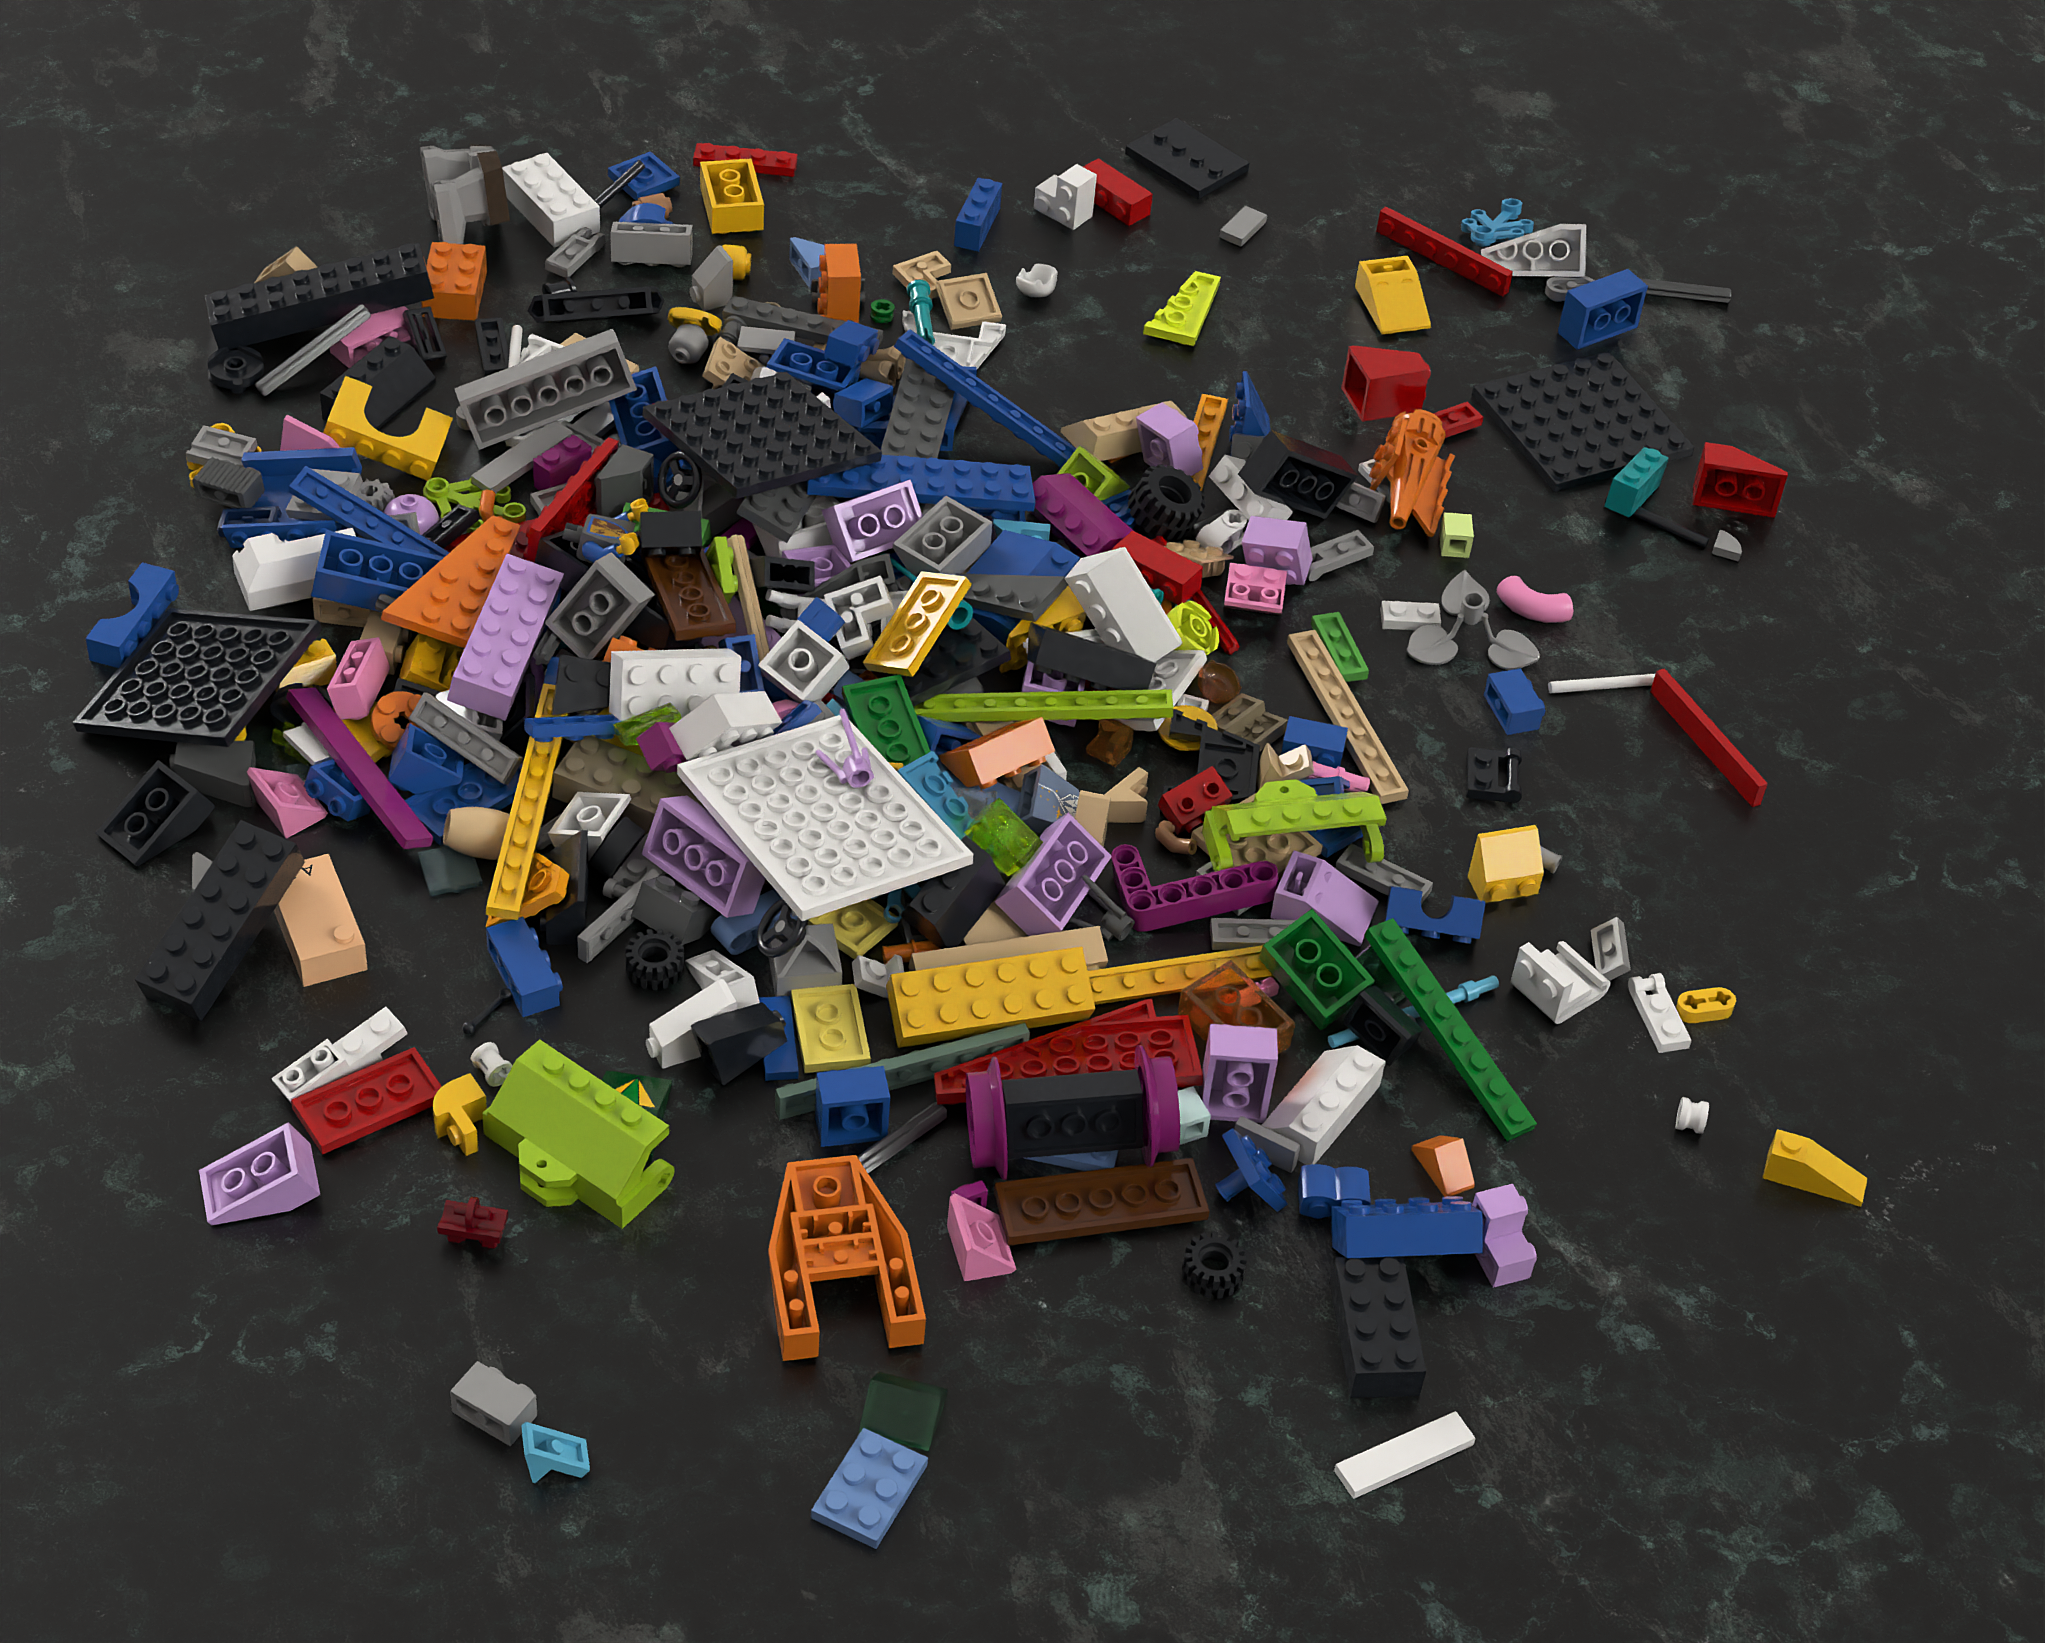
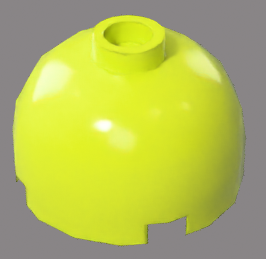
(1193, 627)

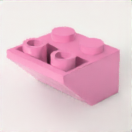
(1255, 589)

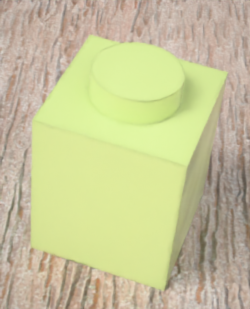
(1456, 535)

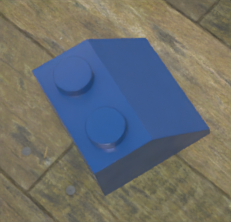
(424, 763)

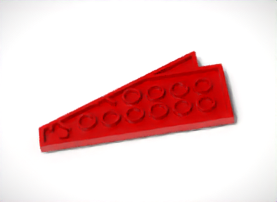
(1088, 1047)

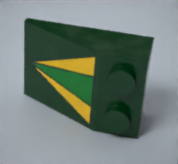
(645, 1091)

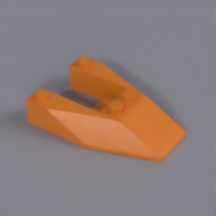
(839, 1227)

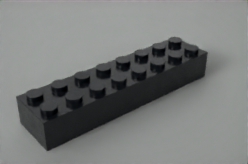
(318, 296)

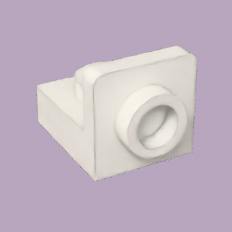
(873, 975)

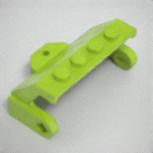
(1290, 808)
(577, 1137)

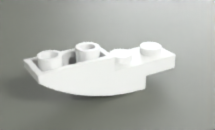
(346, 1056)

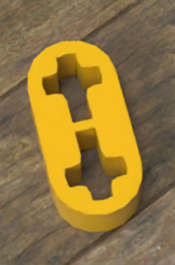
(1705, 1005)

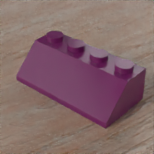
(1076, 515)

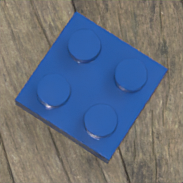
(652, 180)

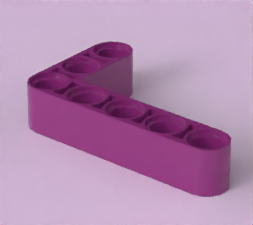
(1190, 897)

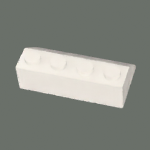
(1122, 605)
(1327, 1099)

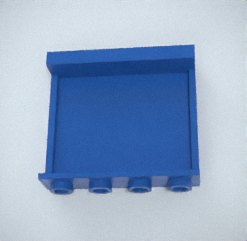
(278, 472)

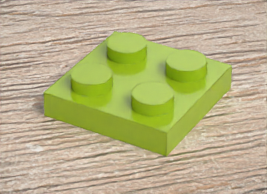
(720, 559)

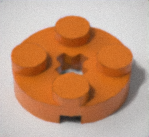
(388, 710)

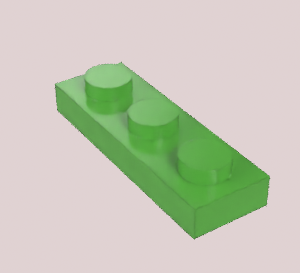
(1340, 646)

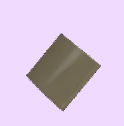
(1248, 719)

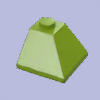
(1093, 474)

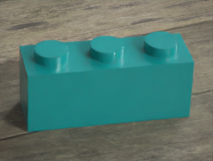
(1636, 481)

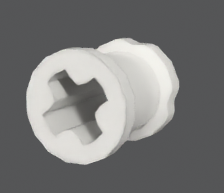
(491, 1063)

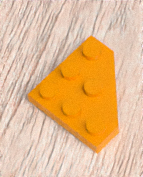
(544, 887)

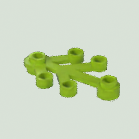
(441, 492)

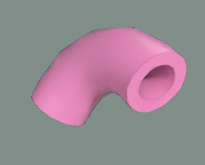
(1532, 604)

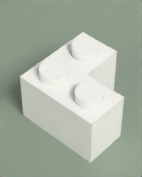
(1067, 196)
(858, 607)

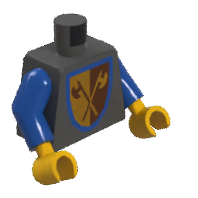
(606, 534)

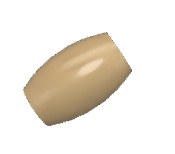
(475, 831)

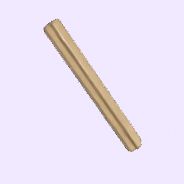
(748, 594)

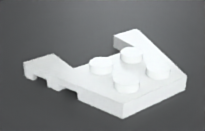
(962, 349)

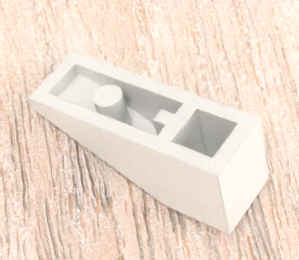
(713, 967)

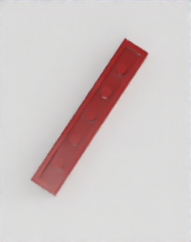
(1708, 738)

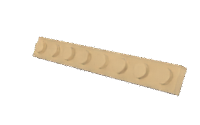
(1347, 713)

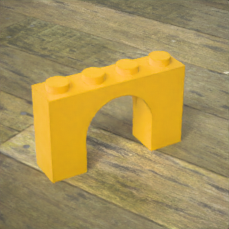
(411, 454)

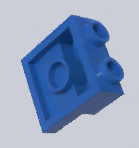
(333, 787)

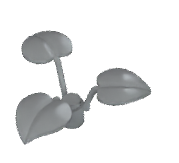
(1469, 601)

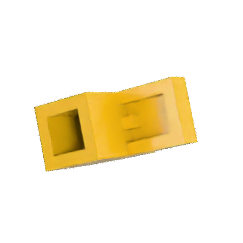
(456, 1109)

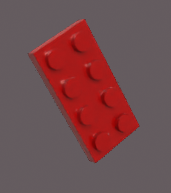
(367, 1100)

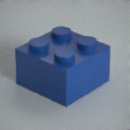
(852, 1106)

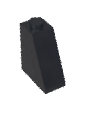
(738, 1039)

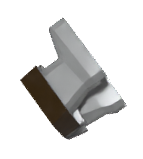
(464, 189)

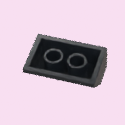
(955, 900)
(569, 917)

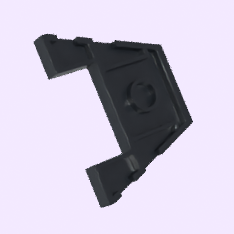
(1229, 754)

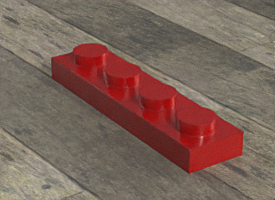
(764, 161)

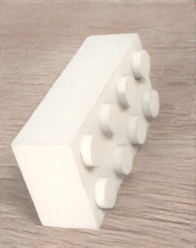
(550, 198)
(677, 677)

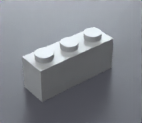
(651, 243)

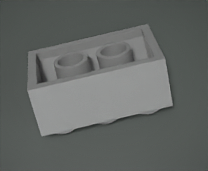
(944, 539)

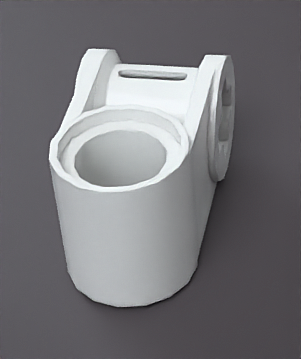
(1224, 532)

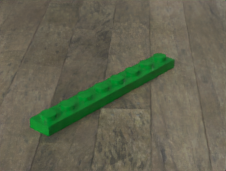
(1450, 1029)

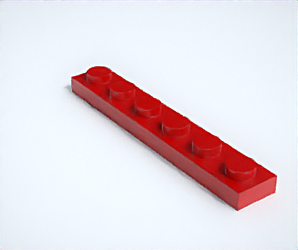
(1444, 251)

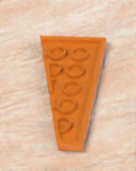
(454, 591)

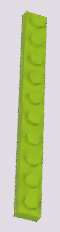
(1049, 705)

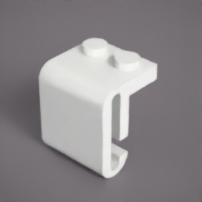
(1558, 982)

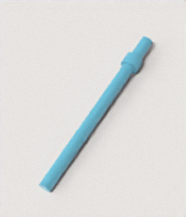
(1466, 991)

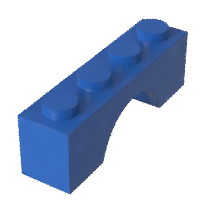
(116, 638)

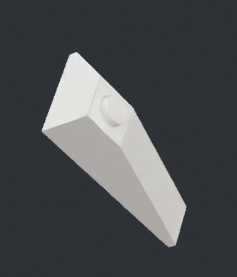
(1547, 252)

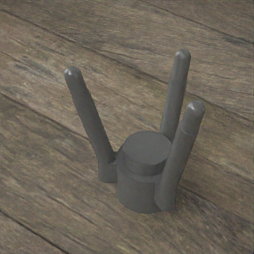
(1115, 920)

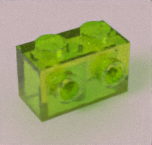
(1003, 837)

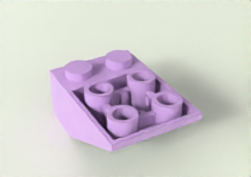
(1335, 898)

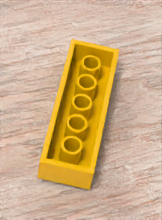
(989, 996)

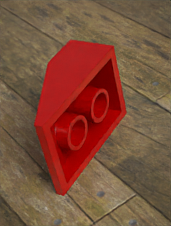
(1737, 481)

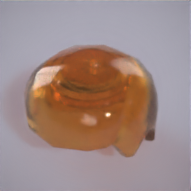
(1218, 682)

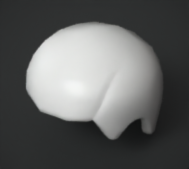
(1037, 282)

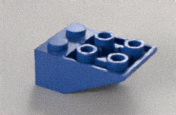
(1250, 412)

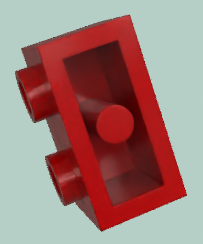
(1188, 801)

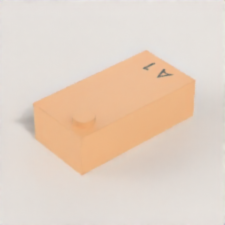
(320, 925)

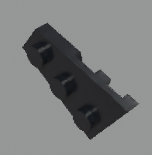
(580, 685)

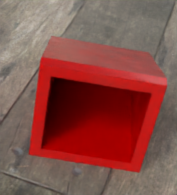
(1384, 381)

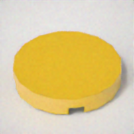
(683, 315)

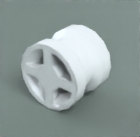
(1692, 1115)

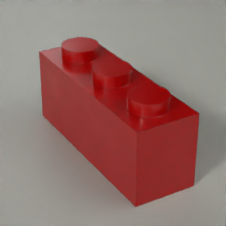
(1119, 193)
(1163, 568)

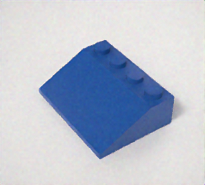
(1018, 555)

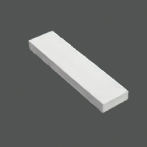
(1404, 1454)

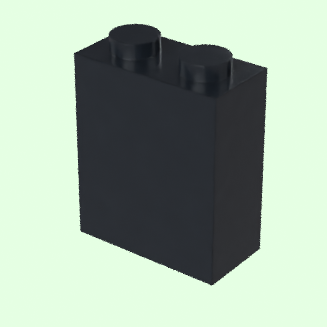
(782, 575)

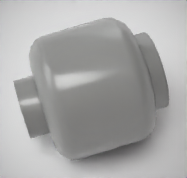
(688, 342)

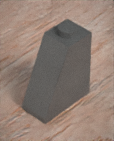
(217, 769)

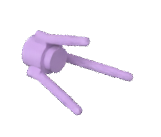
(856, 767)

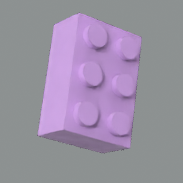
(1239, 1072)

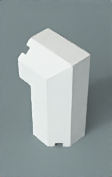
(276, 570)

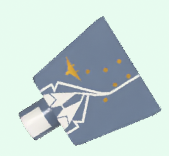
(1045, 798)

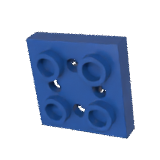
(1252, 1172)

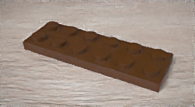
(689, 595)
(1100, 1201)

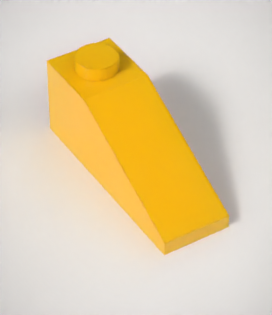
(1809, 1167)

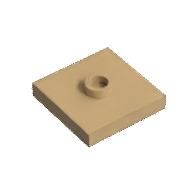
(968, 301)

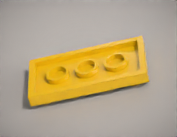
(917, 623)

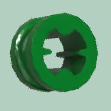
(882, 311)

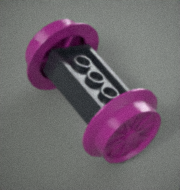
(1073, 1113)

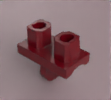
(472, 1222)

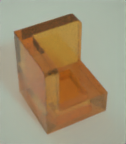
(1112, 742)

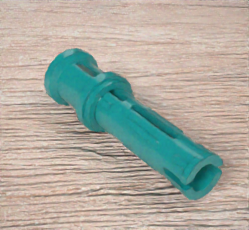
(921, 305)

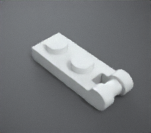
(1659, 1013)

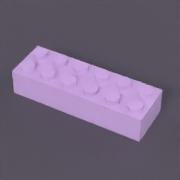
(505, 637)

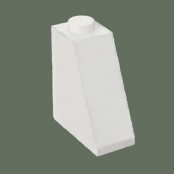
(672, 1035)

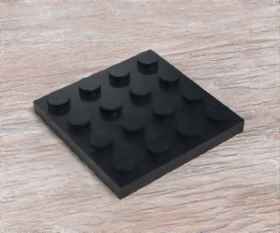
(951, 660)

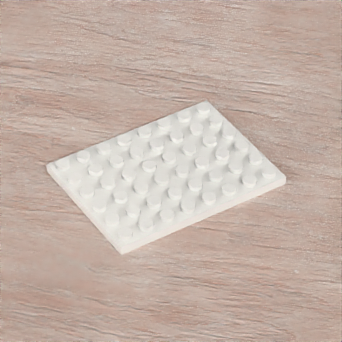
(810, 832)

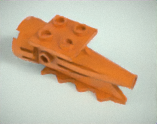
(1414, 469)

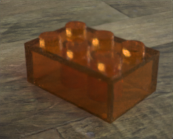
(1233, 1000)

